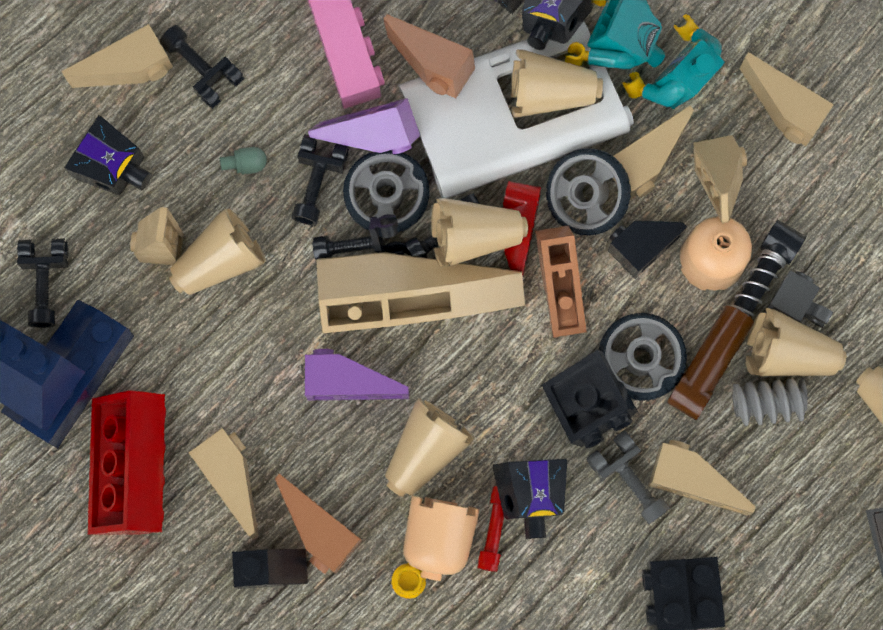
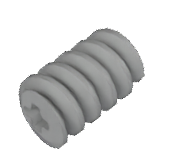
(770, 401)

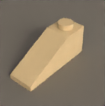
(126, 61)
(789, 104)
(649, 154)
(720, 172)
(157, 238)
(227, 471)
(691, 476)

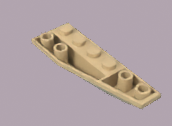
(407, 289)

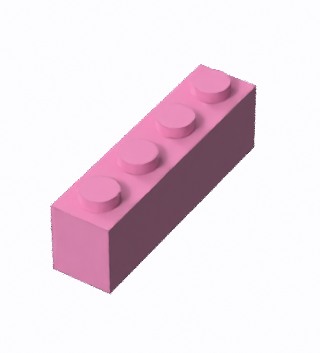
(347, 51)

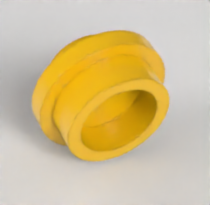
(407, 581)

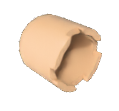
(710, 265)
(439, 536)

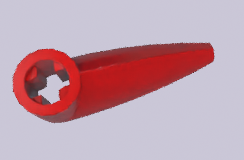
(526, 200)

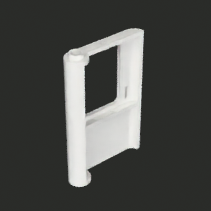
(476, 138)

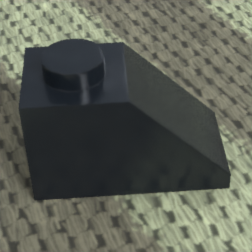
(643, 243)
(269, 568)

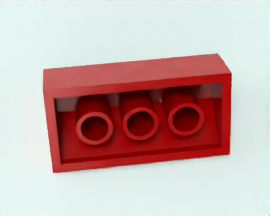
(127, 464)

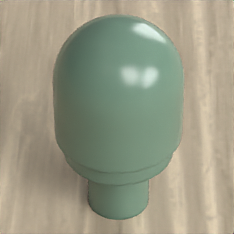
(245, 160)

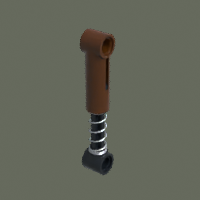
(734, 323)

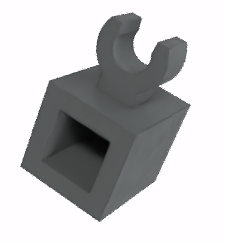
(795, 299)

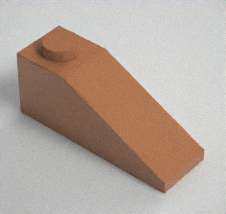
(436, 60)
(561, 280)
(320, 532)

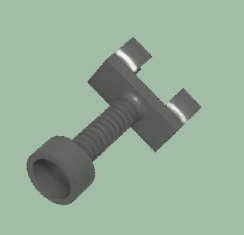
(652, 507)

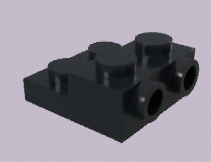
(589, 400)
(684, 594)

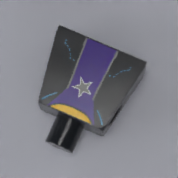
(553, 20)
(108, 160)
(532, 492)

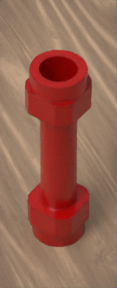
(489, 558)

